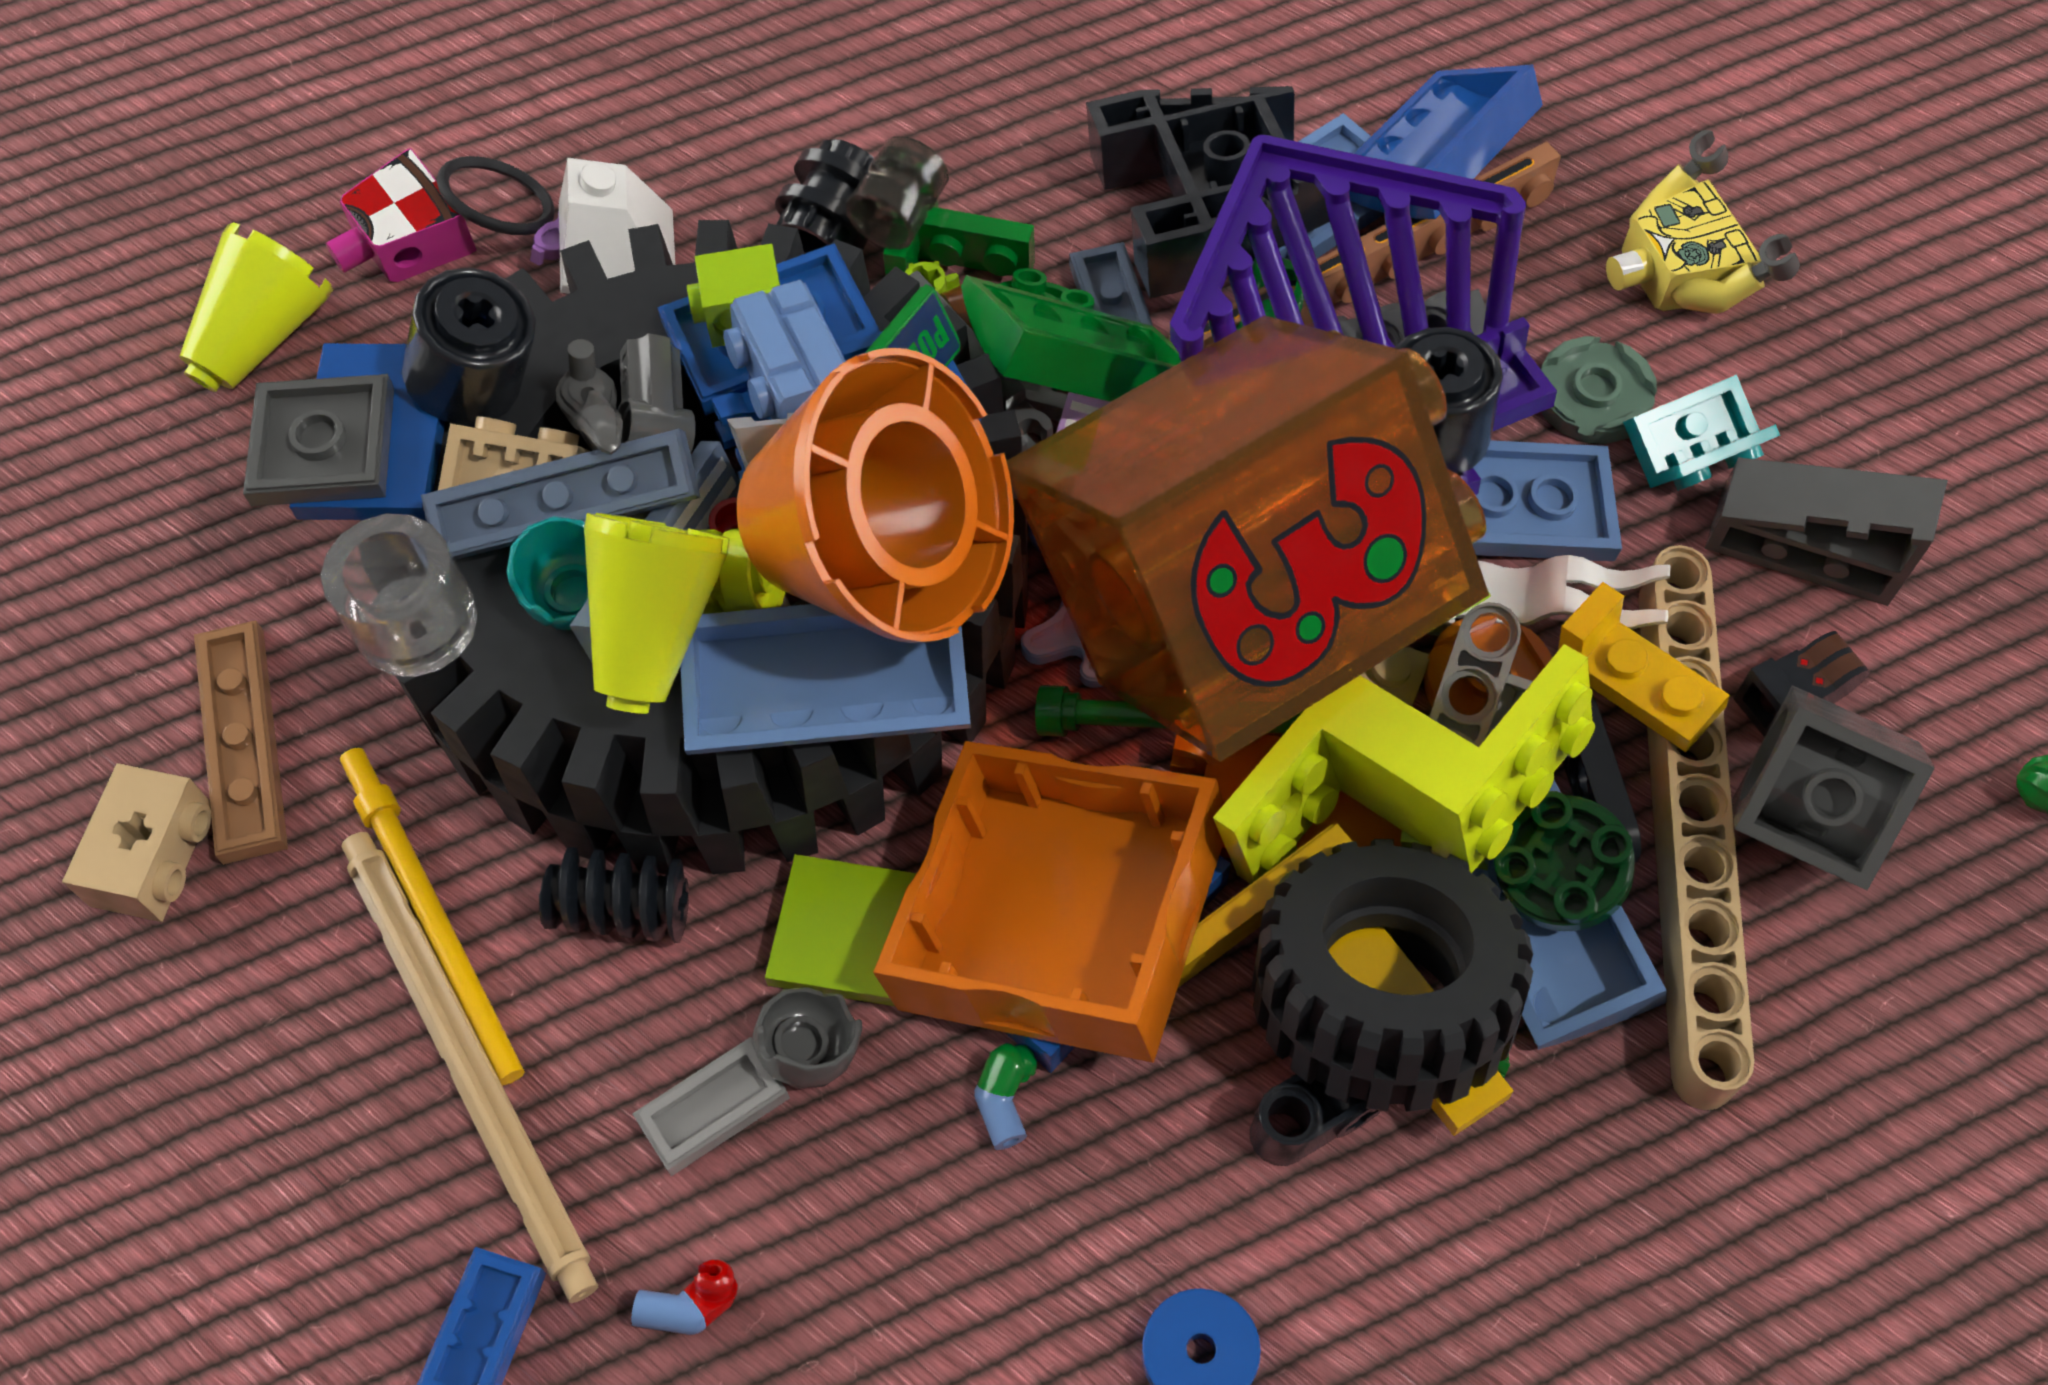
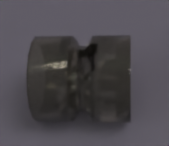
(897, 192)

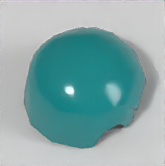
(550, 571)

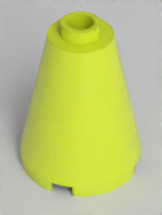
(247, 307)
(645, 603)

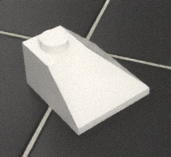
(600, 206)

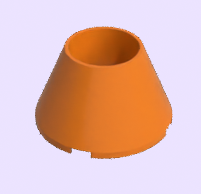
(883, 499)

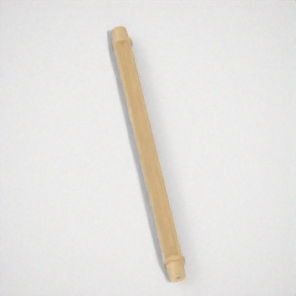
(471, 1070)

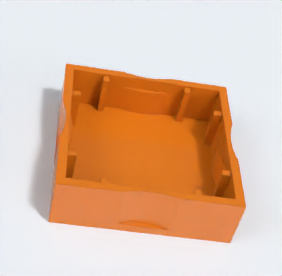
(1056, 900)

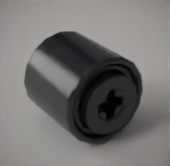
(467, 345)
(1472, 386)

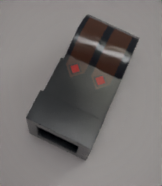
(1821, 668)

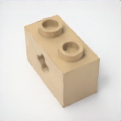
(139, 843)

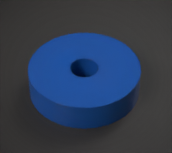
(1204, 1316)

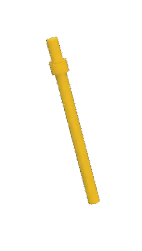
(380, 811)

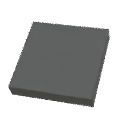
(319, 440)

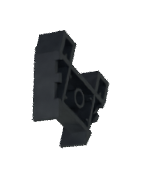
(1199, 152)

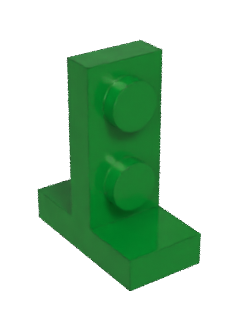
(968, 242)

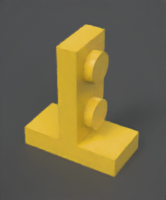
(1639, 674)

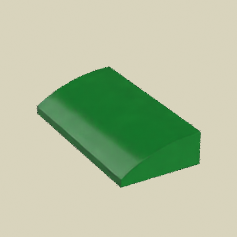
(1063, 342)

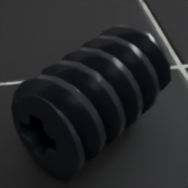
(615, 897)

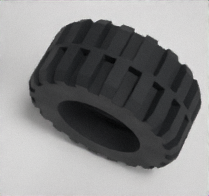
(1379, 1041)

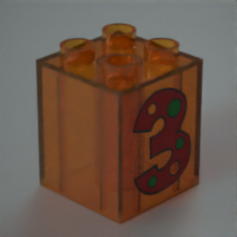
(1255, 527)

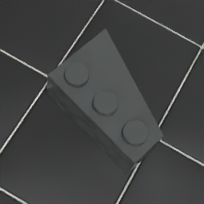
(1828, 524)

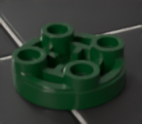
(1566, 863)

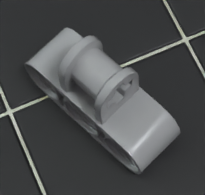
(1488, 668)

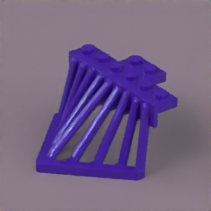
(1336, 173)

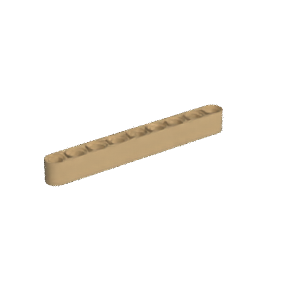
(1699, 845)

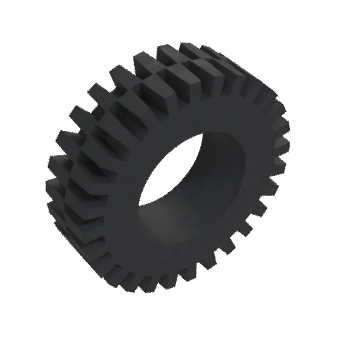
(522, 695)

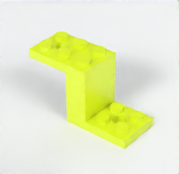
(1409, 769)

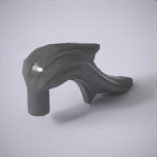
(590, 399)

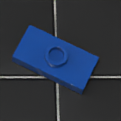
(483, 1321)

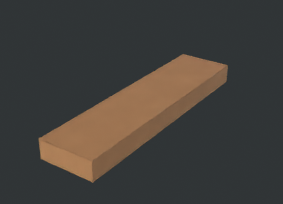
(240, 743)

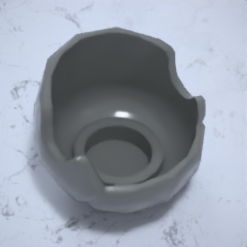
(806, 1037)

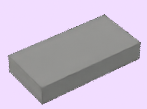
(710, 1107)

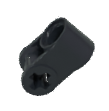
(1318, 1116)

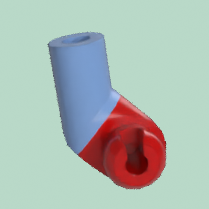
(694, 1307)

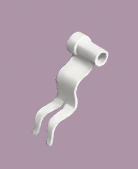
(1543, 589)

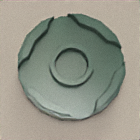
(1597, 389)

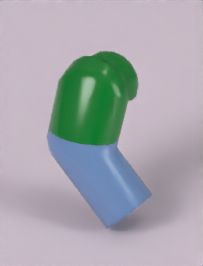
(996, 1088)

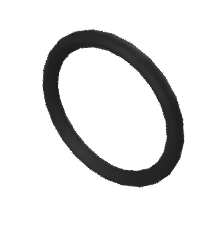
(486, 221)

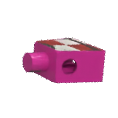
(400, 222)

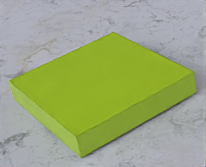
(835, 927)

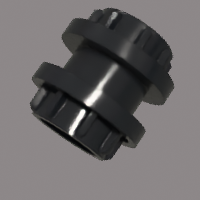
(819, 203)

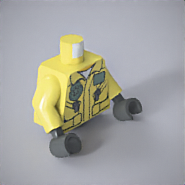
(1690, 246)

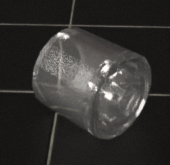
(400, 594)

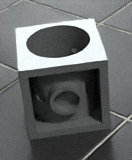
(1830, 787)

